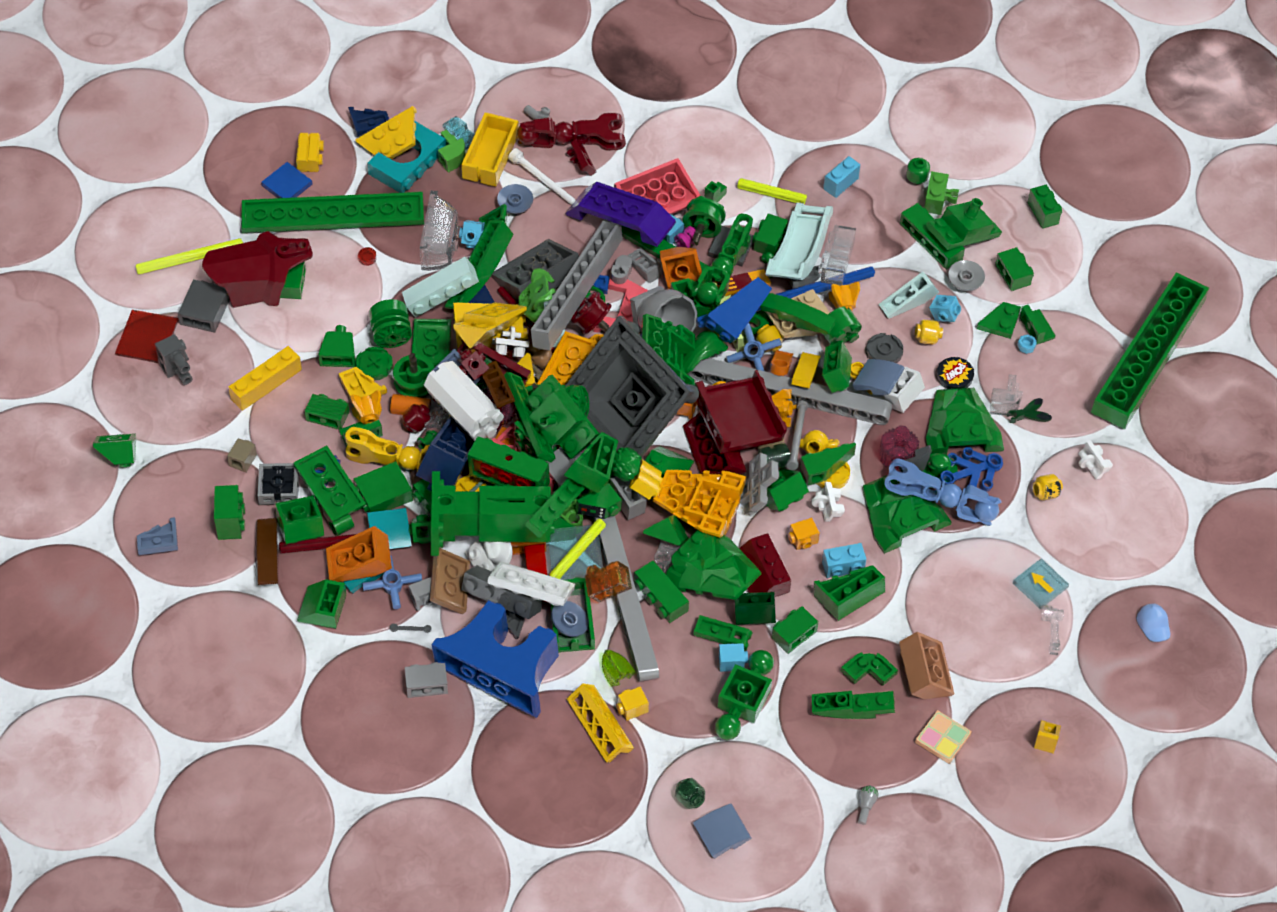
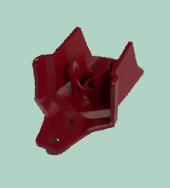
(256, 268)

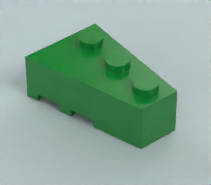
(595, 463)
(849, 592)

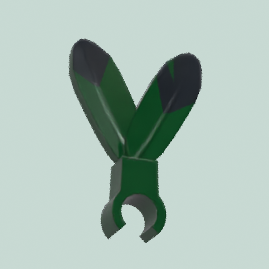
(1030, 412)

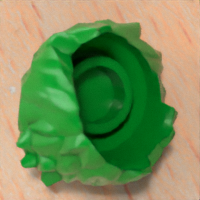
(626, 464)

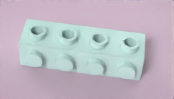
(440, 286)

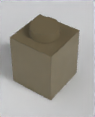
(242, 455)

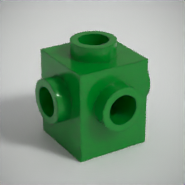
(421, 535)

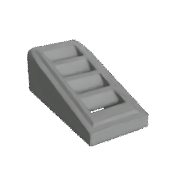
(653, 270)

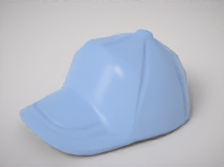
(1154, 622)

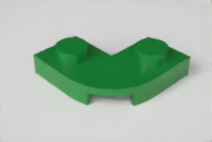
(867, 663)

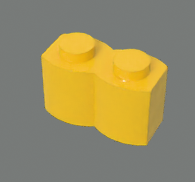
(647, 480)

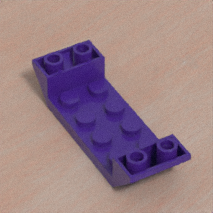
(624, 209)

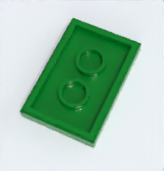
(432, 339)

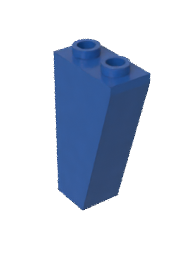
(736, 312)

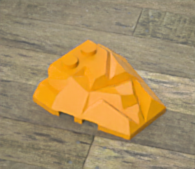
(702, 499)

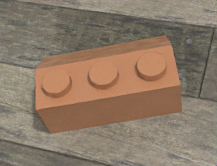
(926, 667)

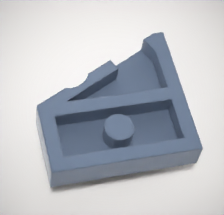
(158, 539)

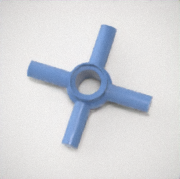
(752, 343)
(392, 588)

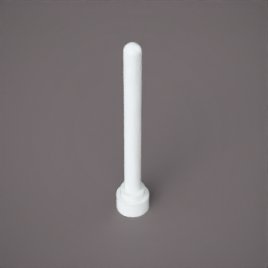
(517, 156)

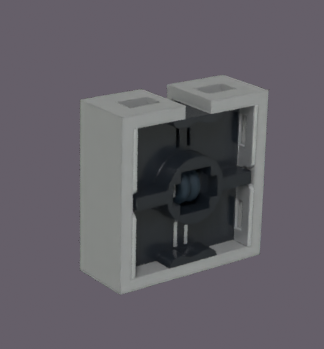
(277, 483)

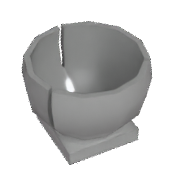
(664, 304)

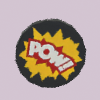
(955, 373)

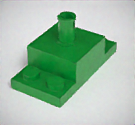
(963, 225)
(560, 418)

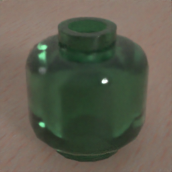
(690, 793)

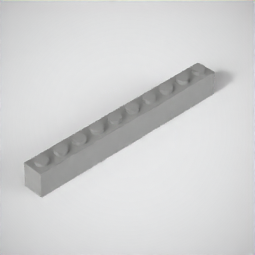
(576, 285)

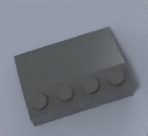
(547, 255)

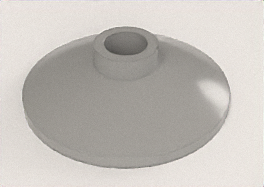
(966, 275)

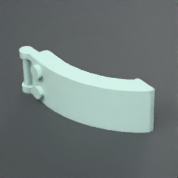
(801, 243)

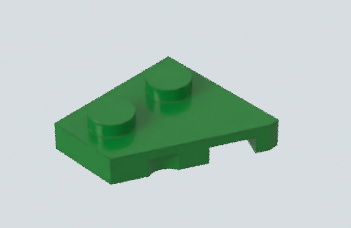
(1001, 320)

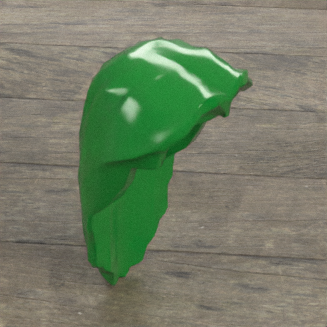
(706, 345)

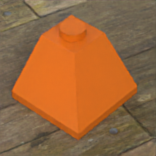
(680, 264)

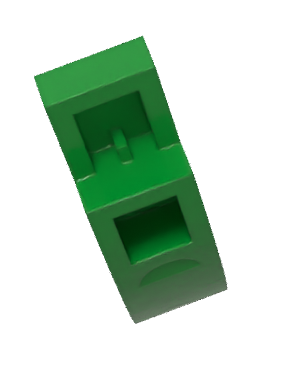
(853, 706)

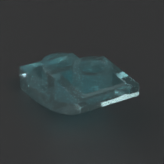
(459, 130)

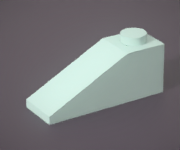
(909, 296)

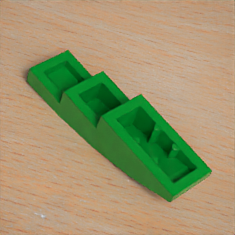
(800, 313)

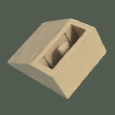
(789, 329)

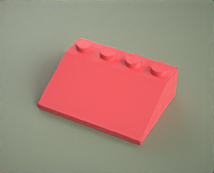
(664, 184)

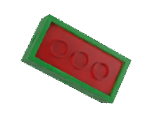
(506, 466)

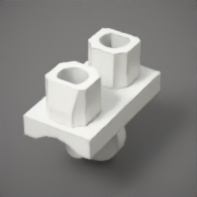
(518, 346)
(1092, 458)
(826, 501)

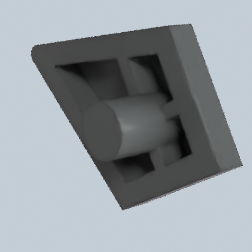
(515, 623)

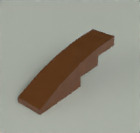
(497, 385)
(267, 551)

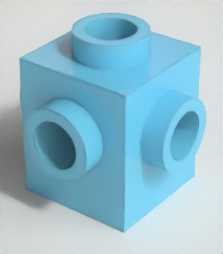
(471, 227)
(945, 308)

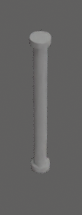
(792, 463)

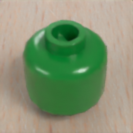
(918, 170)

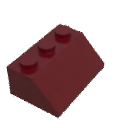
(766, 558)

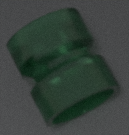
(779, 453)

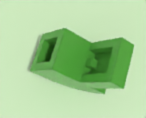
(453, 153)

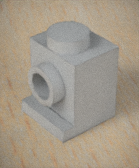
(420, 593)

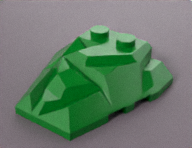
(669, 343)
(961, 420)
(899, 515)
(712, 566)

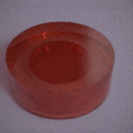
(367, 256)

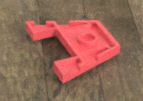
(631, 290)

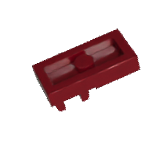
(581, 155)

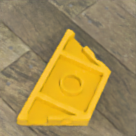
(392, 136)

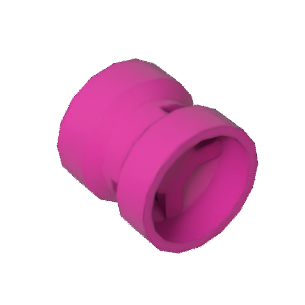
(686, 238)

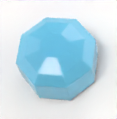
(1027, 344)

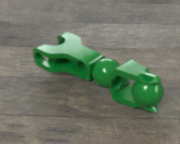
(723, 266)

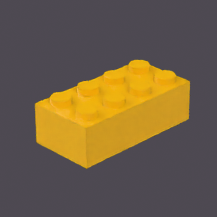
(490, 149)

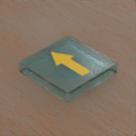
(1041, 583)

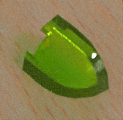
(616, 667)

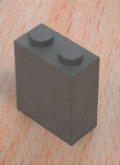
(203, 306)

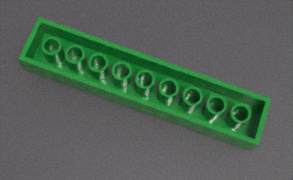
(1150, 350)

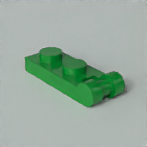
(721, 631)

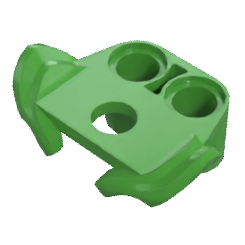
(533, 299)

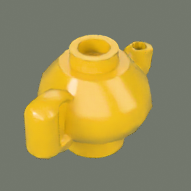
(817, 441)

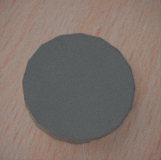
(885, 348)

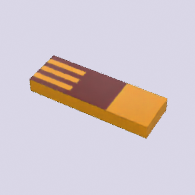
(739, 281)

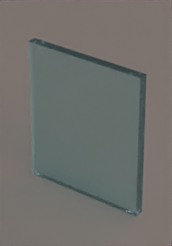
(563, 541)

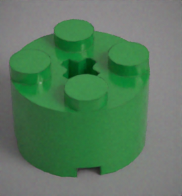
(845, 328)

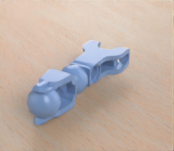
(950, 495)

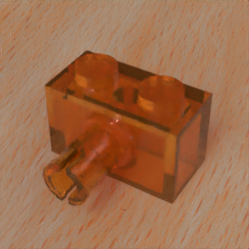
(607, 581)

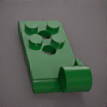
(335, 501)

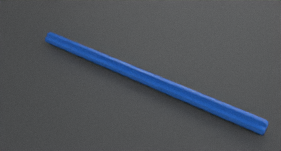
(850, 277)

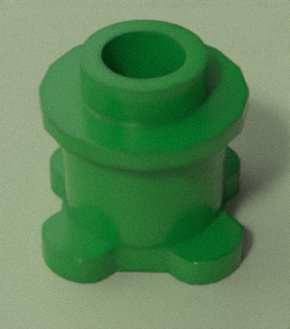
(427, 439)

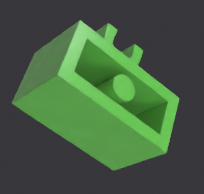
(938, 193)

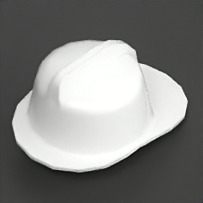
(498, 552)

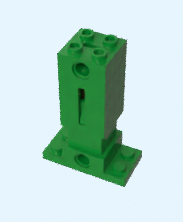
(491, 513)

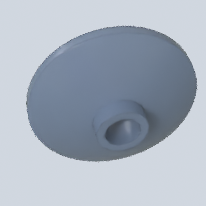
(516, 197)
(570, 619)

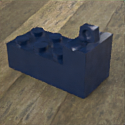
(446, 454)

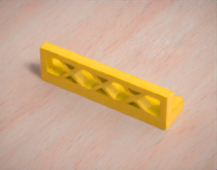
(606, 720)

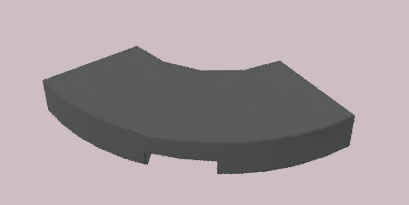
(812, 277)

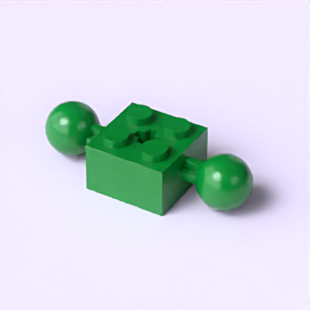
(744, 694)

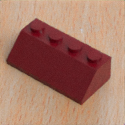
(706, 452)

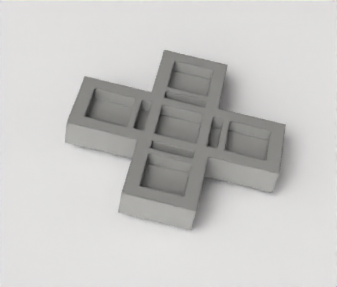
(760, 477)

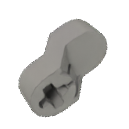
(621, 269)

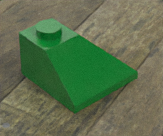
(117, 448)
(668, 460)

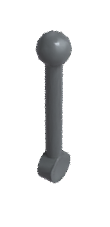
(394, 627)

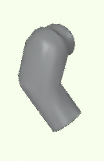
(544, 113)

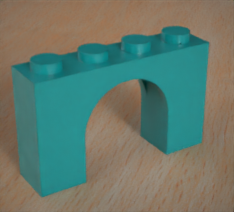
(403, 175)

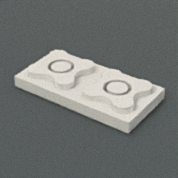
(531, 583)

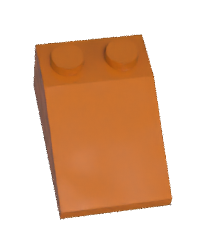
(359, 556)

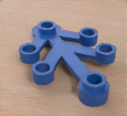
(973, 468)

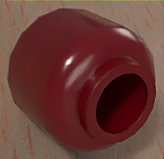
(416, 417)

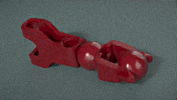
(544, 132)

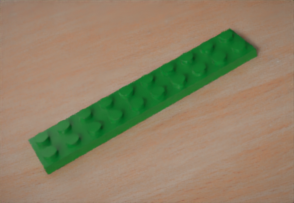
(332, 212)

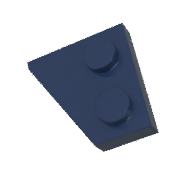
(367, 120)

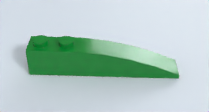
(485, 258)

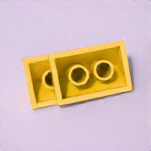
(487, 322)

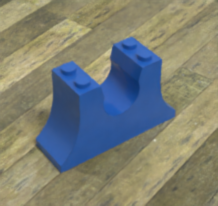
(499, 670)

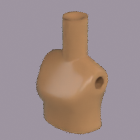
(539, 357)

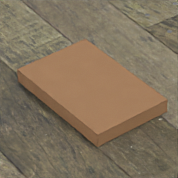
(447, 581)

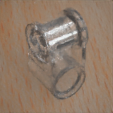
(664, 555)

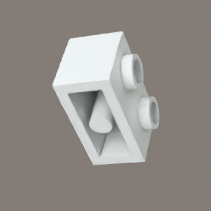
(905, 390)

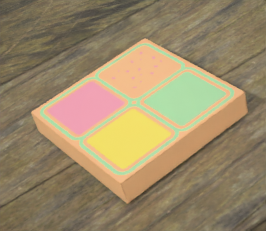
(943, 737)

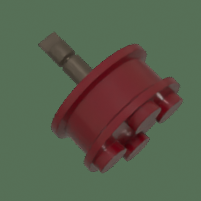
(591, 313)

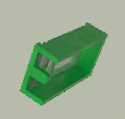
(586, 640)

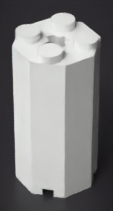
(463, 401)

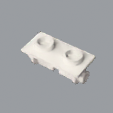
(479, 557)

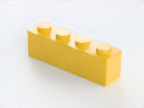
(265, 378)

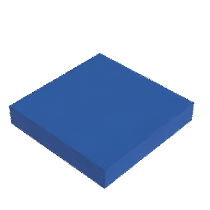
(286, 182)

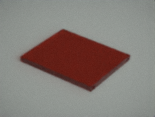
(142, 333)

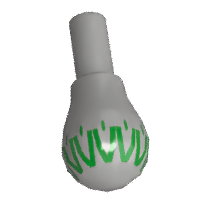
(868, 797)

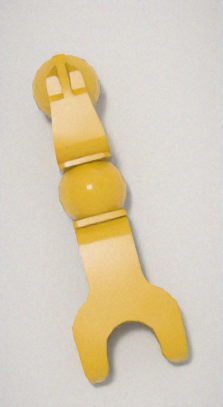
(376, 450)

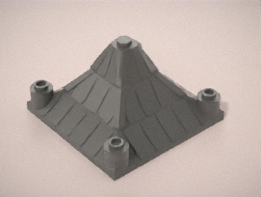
(630, 388)

